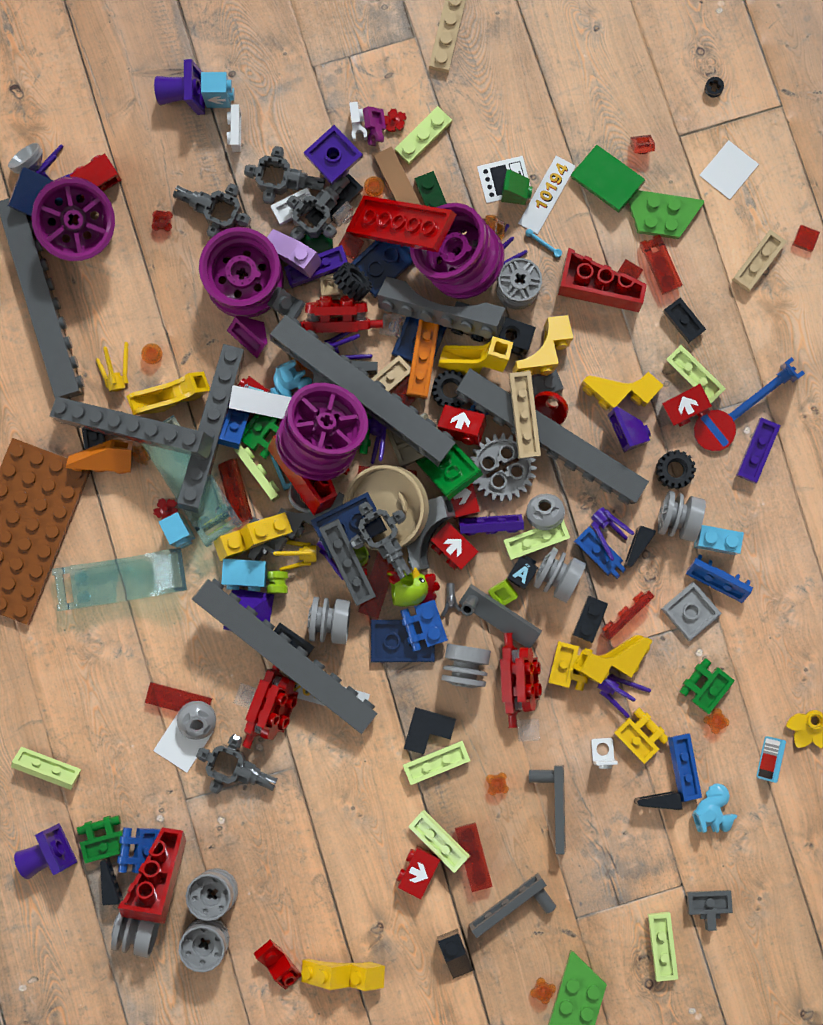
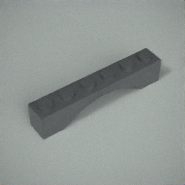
(478, 319)

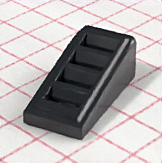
(640, 541)
(664, 800)
(110, 889)

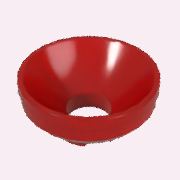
(555, 413)

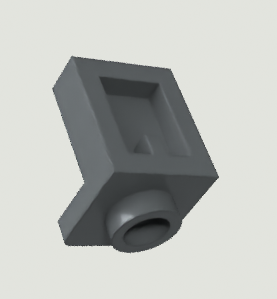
(285, 303)

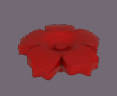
(395, 120)
(165, 508)

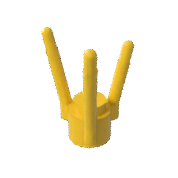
(114, 381)
(307, 553)

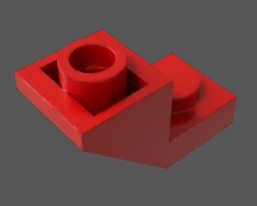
(278, 964)

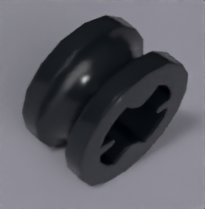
(720, 84)

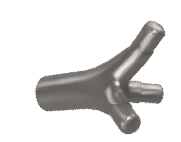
(451, 599)

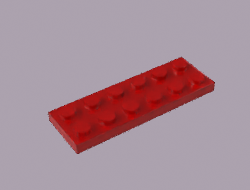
(401, 223)

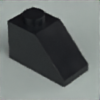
(454, 953)

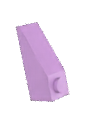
(295, 253)

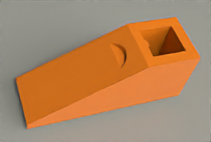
(107, 456)

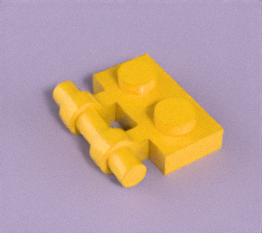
(562, 670)
(636, 740)

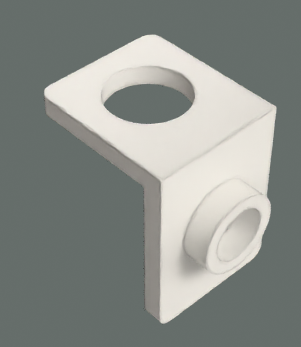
(605, 761)

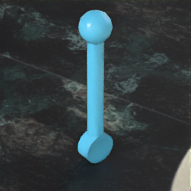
(556, 252)

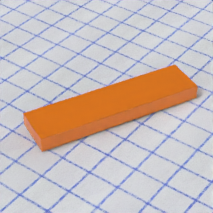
(423, 360)

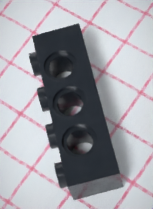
(523, 332)

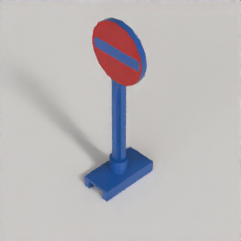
(717, 428)

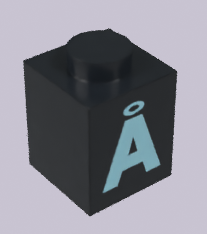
(522, 572)

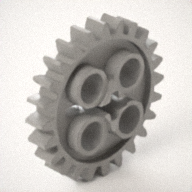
(512, 484)

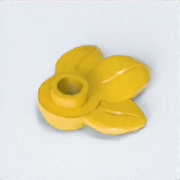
(805, 731)

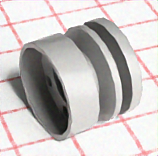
(518, 295)
(681, 516)
(559, 574)
(329, 620)
(466, 665)
(203, 903)
(136, 932)
(200, 955)

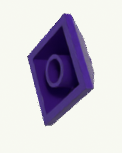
(628, 429)
(259, 601)

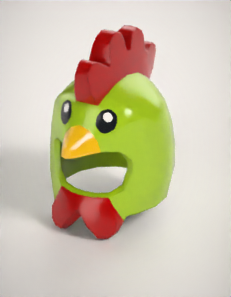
(412, 588)

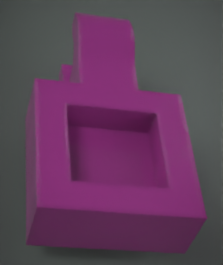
(374, 122)

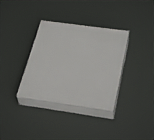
(691, 611)

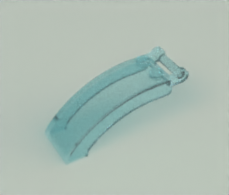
(215, 505)
(121, 579)

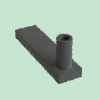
(347, 562)
(499, 616)
(557, 777)
(530, 888)

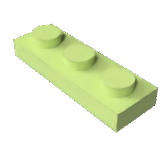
(423, 135)
(695, 373)
(258, 472)
(535, 540)
(436, 762)
(46, 768)
(439, 841)
(662, 946)

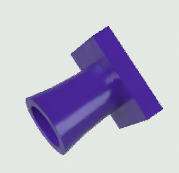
(182, 88)
(333, 154)
(51, 851)

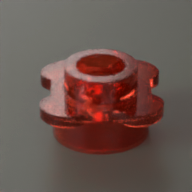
(166, 216)

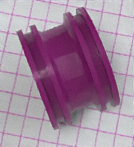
(51, 236)
(233, 244)
(468, 260)
(328, 420)

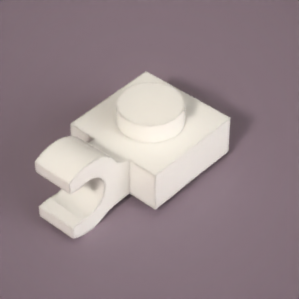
(356, 118)

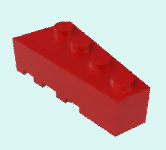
(599, 284)
(316, 494)
(153, 887)

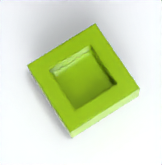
(503, 592)

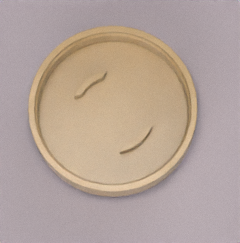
(393, 490)

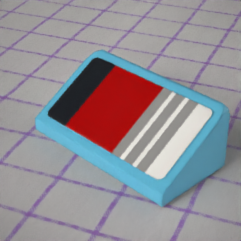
(771, 759)

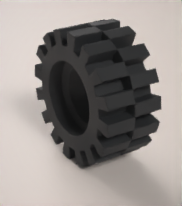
(352, 281)
(437, 388)
(666, 478)

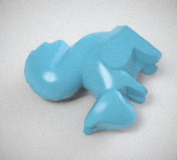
(288, 378)
(709, 810)

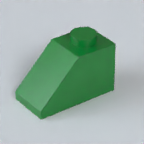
(516, 188)

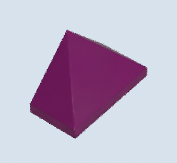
(249, 333)

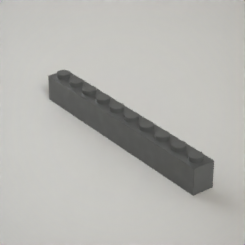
(41, 303)
(377, 401)
(555, 440)
(284, 656)

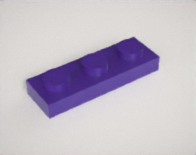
(331, 262)
(758, 450)
(491, 524)

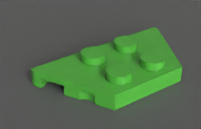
(663, 213)
(578, 994)

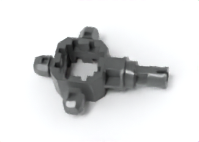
(292, 178)
(323, 202)
(206, 204)
(387, 547)
(244, 772)

